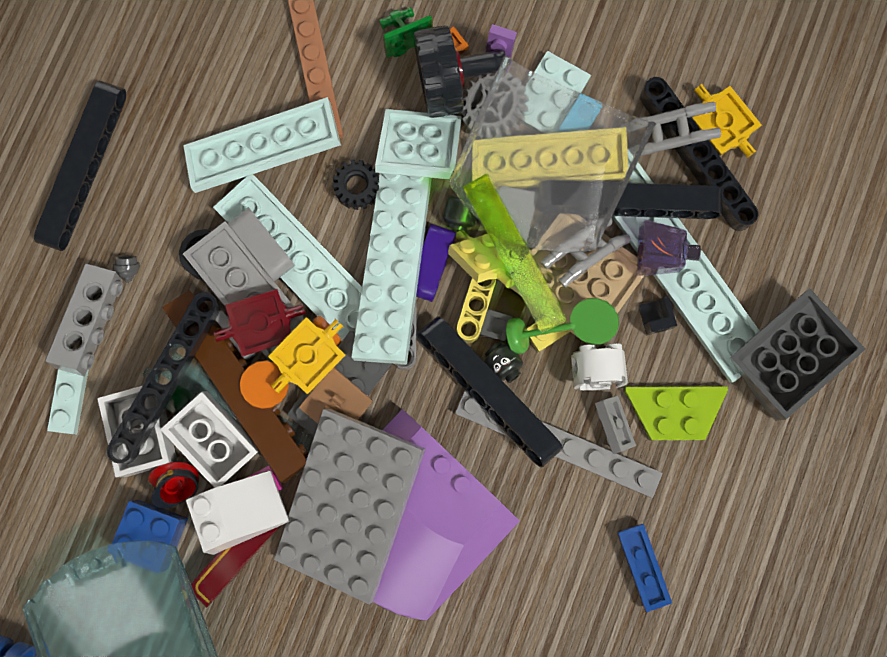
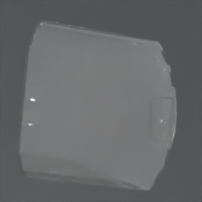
(552, 158)

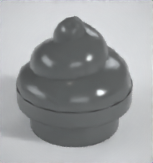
(126, 267)

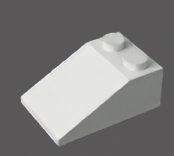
(237, 512)

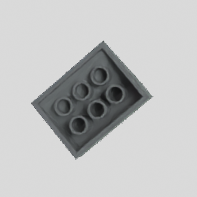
(795, 355)

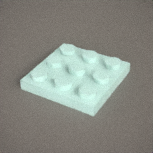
(418, 144)

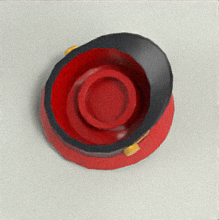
(173, 484)

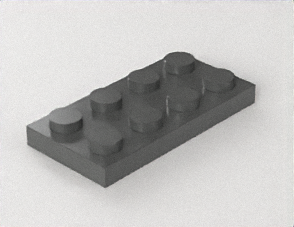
(361, 373)

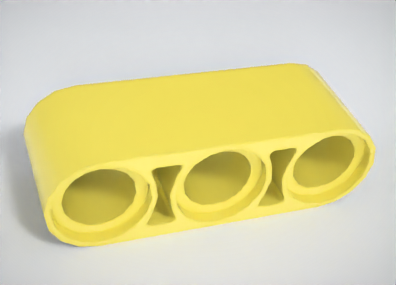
(472, 317)

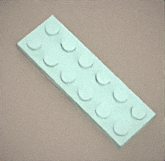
(261, 145)

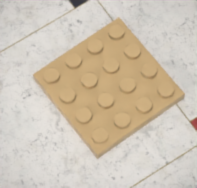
(609, 279)

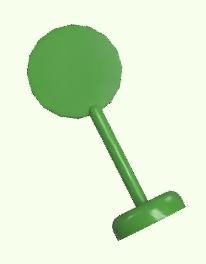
(591, 320)

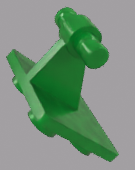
(401, 39)

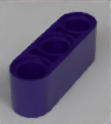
(433, 261)

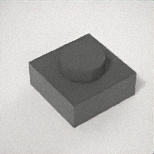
(495, 325)

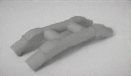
(685, 136)
(584, 261)

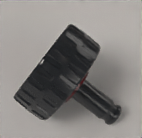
(444, 70)

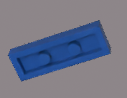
(644, 567)

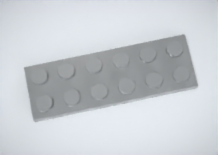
(233, 270)

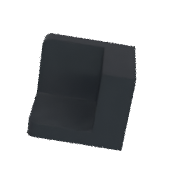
(657, 316)

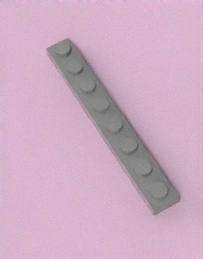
(579, 453)

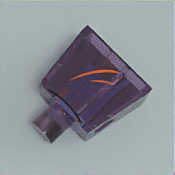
(663, 249)

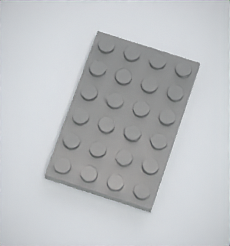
(349, 504)

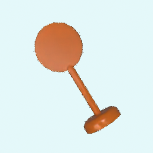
(258, 377)

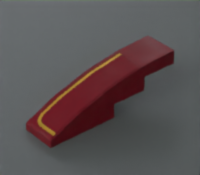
(226, 567)

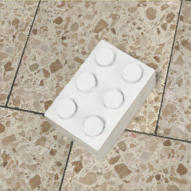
(210, 439)
(158, 447)

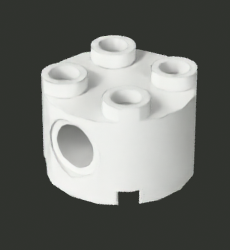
(599, 368)

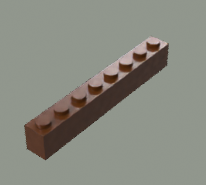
(225, 371)

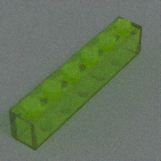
(515, 253)

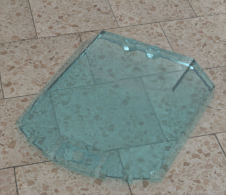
(119, 604)

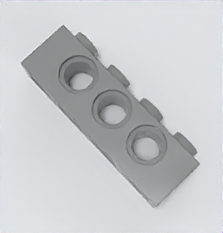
(71, 330)

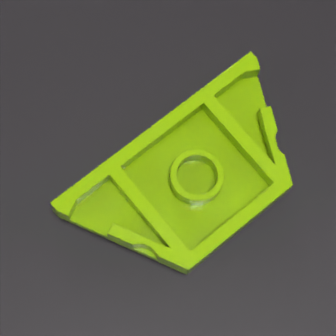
(676, 411)

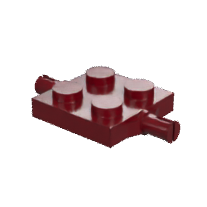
(258, 322)

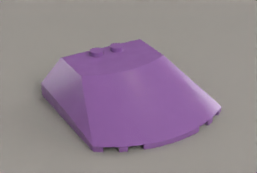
(443, 531)

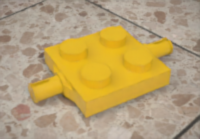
(731, 117)
(306, 355)

